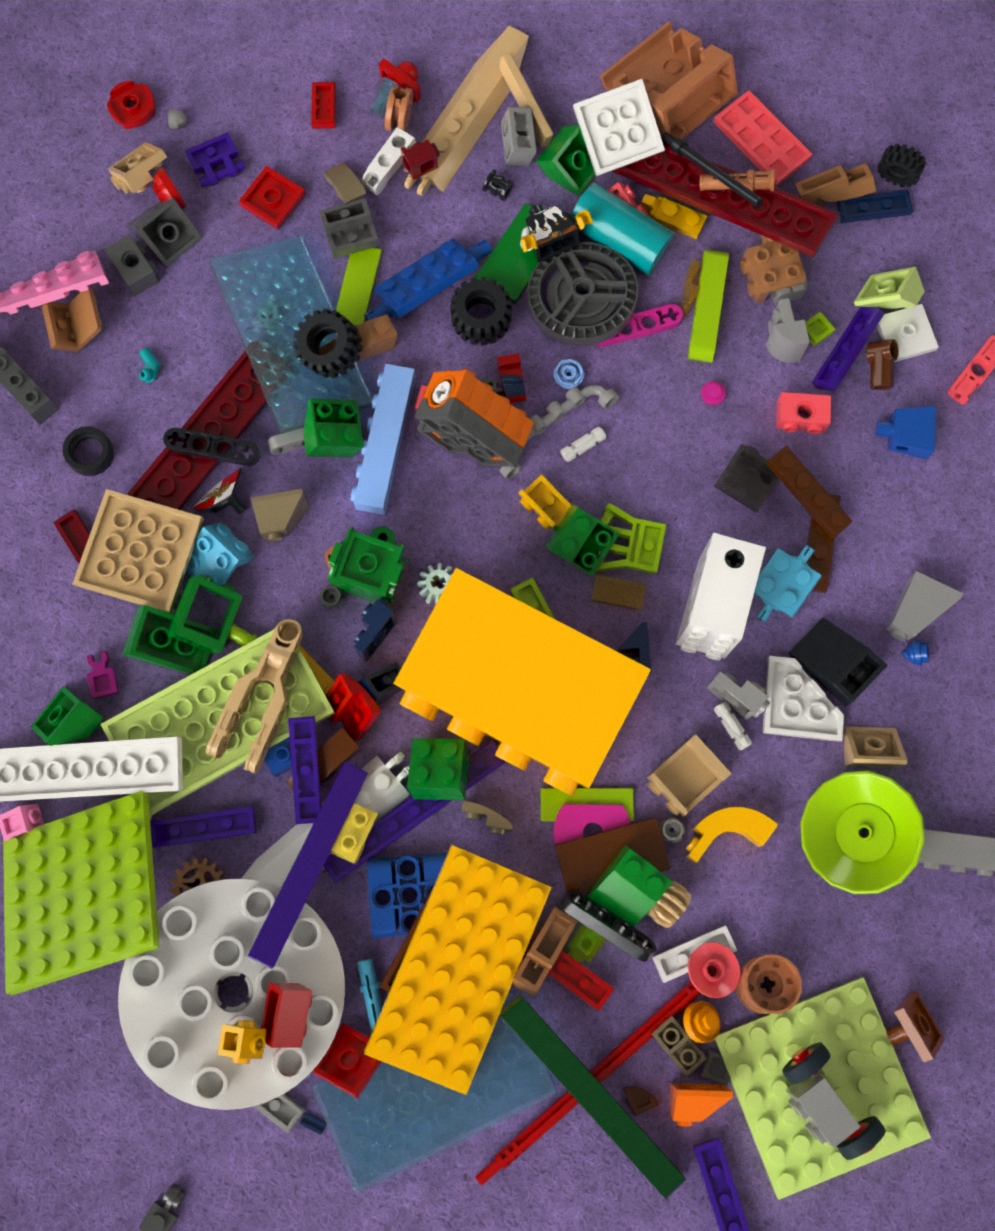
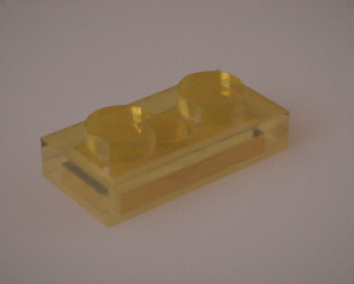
(618, 592)

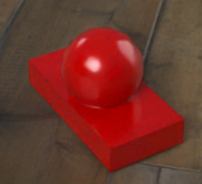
(403, 75)

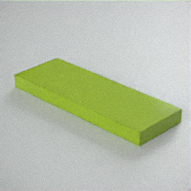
(358, 285)
(552, 800)

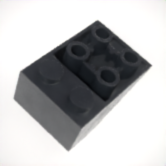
(837, 661)

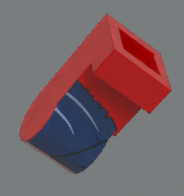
(511, 377)

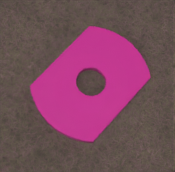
(574, 817)

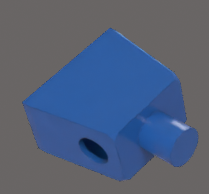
(910, 431)

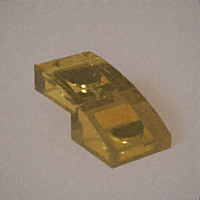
(690, 290)

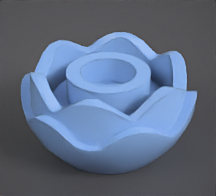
(572, 367)

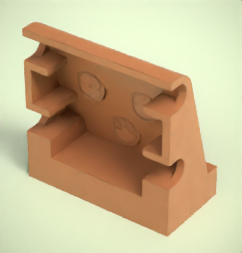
(679, 78)

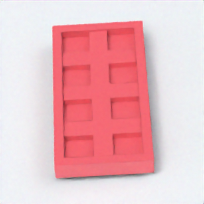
(762, 137)

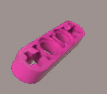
(639, 330)

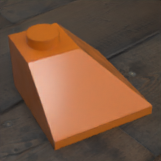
(696, 1101)

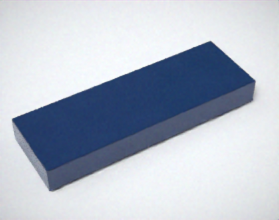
(875, 206)

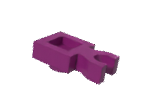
(102, 679)

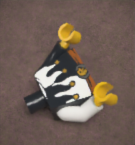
(552, 231)

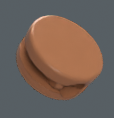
(399, 108)

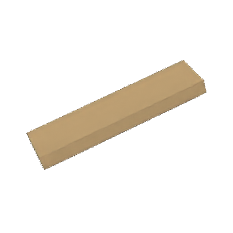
(525, 98)

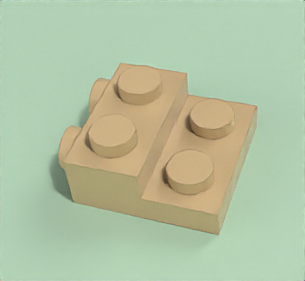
(132, 170)

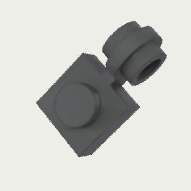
(160, 1216)

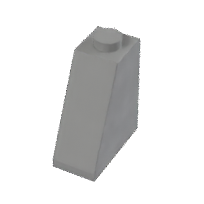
(920, 605)

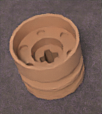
(783, 979)

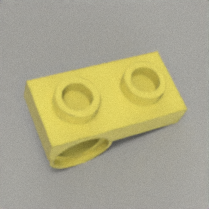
(354, 833)

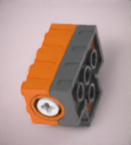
(472, 419)

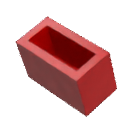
(286, 1014)

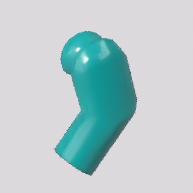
(151, 368)

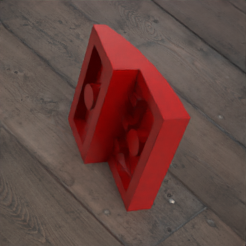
(352, 706)

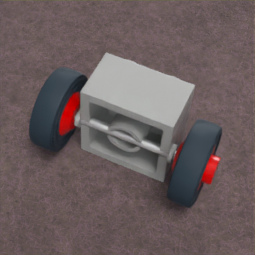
(823, 1109)

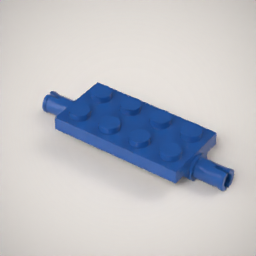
(427, 278)

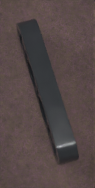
(211, 449)
(608, 925)

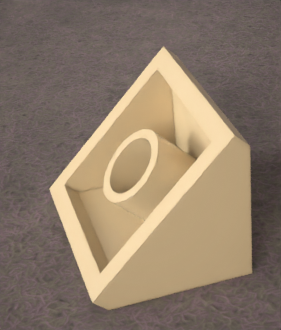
(873, 747)

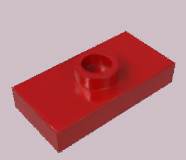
(323, 105)

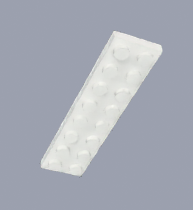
(91, 769)

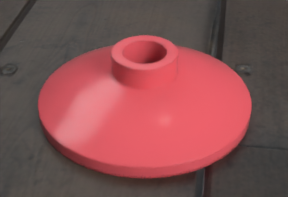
(725, 969)

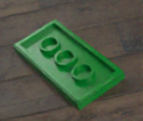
(508, 262)

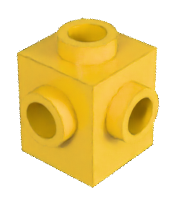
(242, 1041)

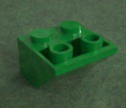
(332, 428)
(582, 540)

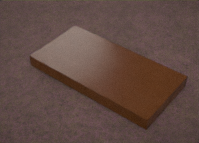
(588, 857)

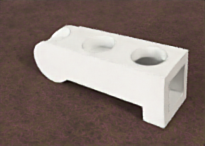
(386, 161)

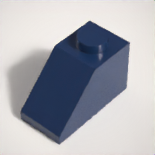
(380, 683)

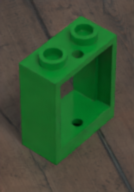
(179, 631)

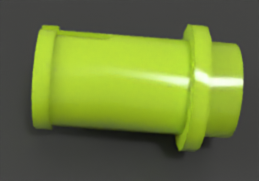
(240, 636)

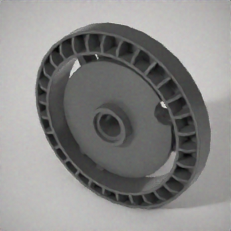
(584, 315)

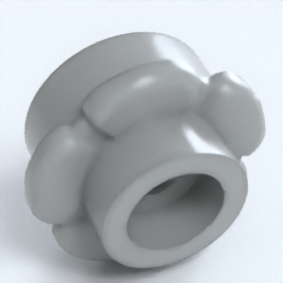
(679, 830)

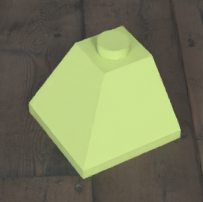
(891, 290)

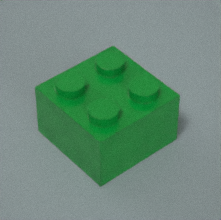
(438, 769)

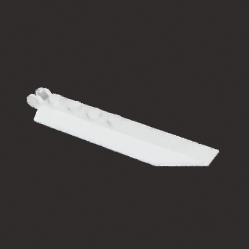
(379, 793)

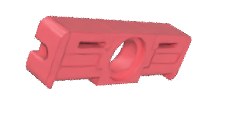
(968, 381)

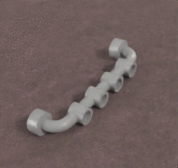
(557, 412)

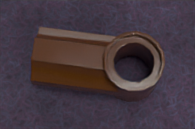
(882, 357)

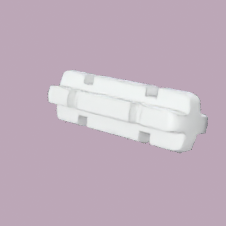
(583, 444)
(732, 726)

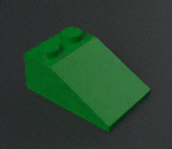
(152, 645)
(629, 886)

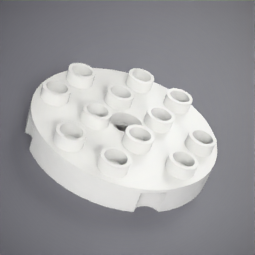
(174, 1008)

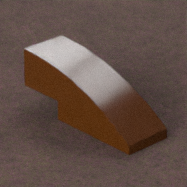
(333, 755)

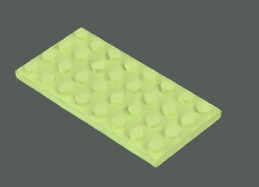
(195, 705)

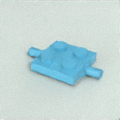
(786, 583)

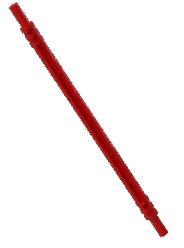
(601, 1071)

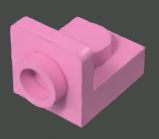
(20, 820)

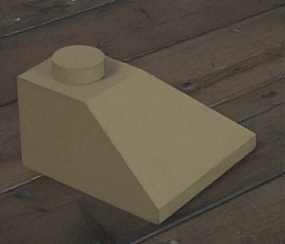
(279, 513)

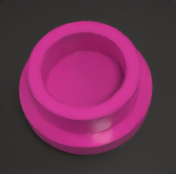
(713, 393)

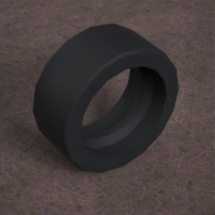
(100, 464)

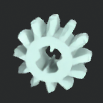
(428, 582)

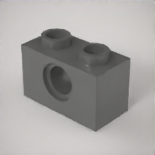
(123, 255)

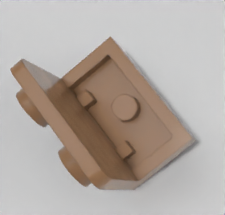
(770, 269)
(74, 323)

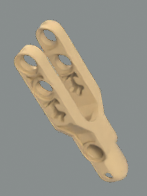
(271, 668)

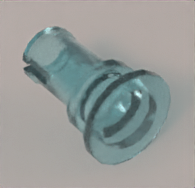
(381, 100)

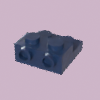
(378, 621)

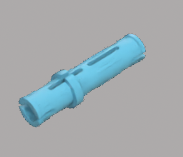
(371, 990)

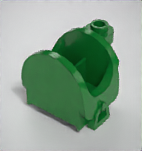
(367, 565)

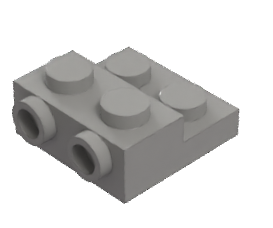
(745, 700)

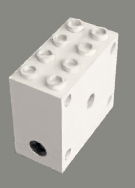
(720, 596)

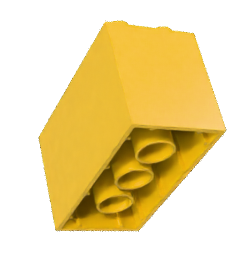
(520, 682)

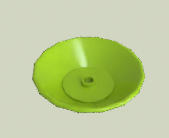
(834, 826)

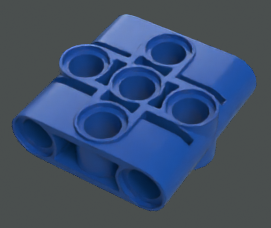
(381, 878)

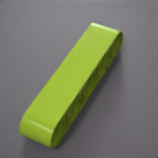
(708, 306)

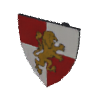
(222, 496)

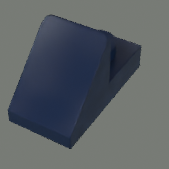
(639, 643)

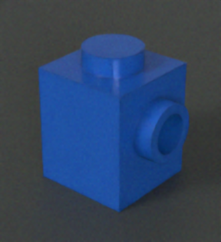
(279, 758)

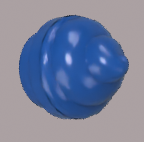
(917, 652)

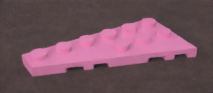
(55, 284)

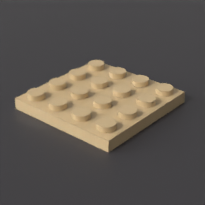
(138, 551)

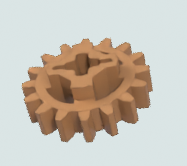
(201, 875)

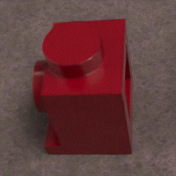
(420, 158)

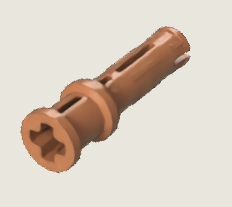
(751, 180)

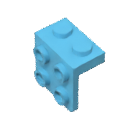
(218, 554)

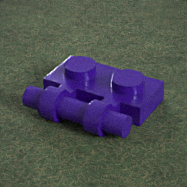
(211, 154)

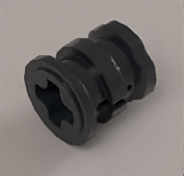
(497, 185)

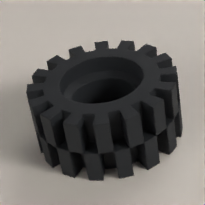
(901, 165)

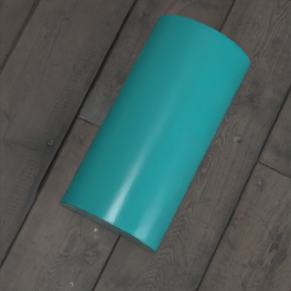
(624, 228)

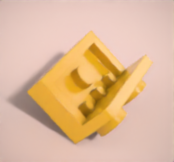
(545, 502)

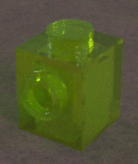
(585, 944)

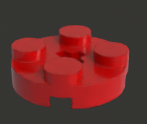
(136, 115)

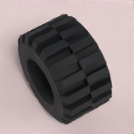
(480, 293)
(315, 330)

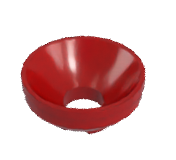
(165, 188)

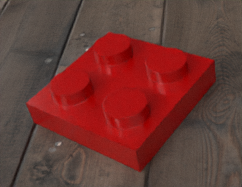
(272, 197)
(346, 1063)

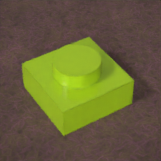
(819, 329)

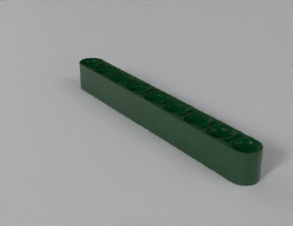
(593, 1096)

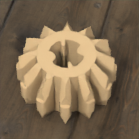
(670, 905)

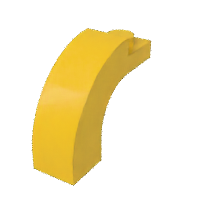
(740, 820)

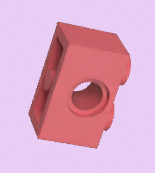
(815, 406)

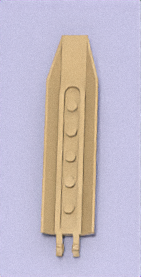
(470, 110)

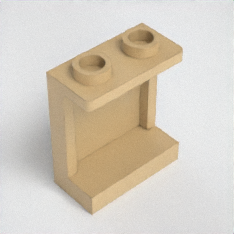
(688, 776)

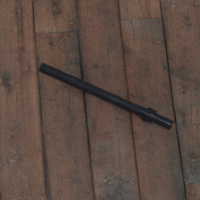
(682, 148)

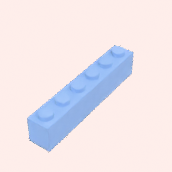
(384, 439)

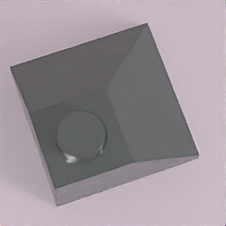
(165, 231)

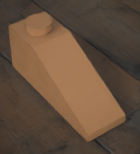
(377, 337)

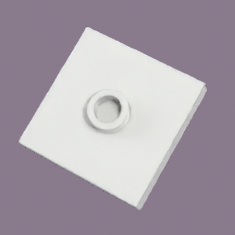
(910, 330)

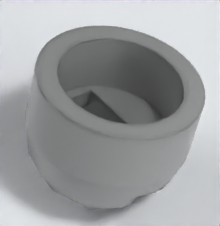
(176, 119)

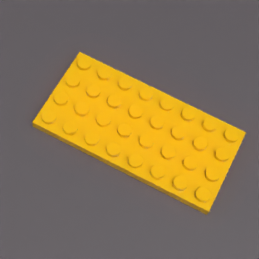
(457, 970)

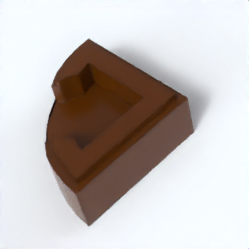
(639, 1099)

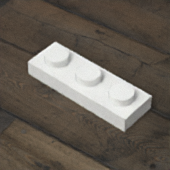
(675, 961)

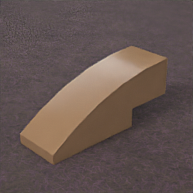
(837, 184)
(543, 952)

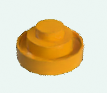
(701, 1022)

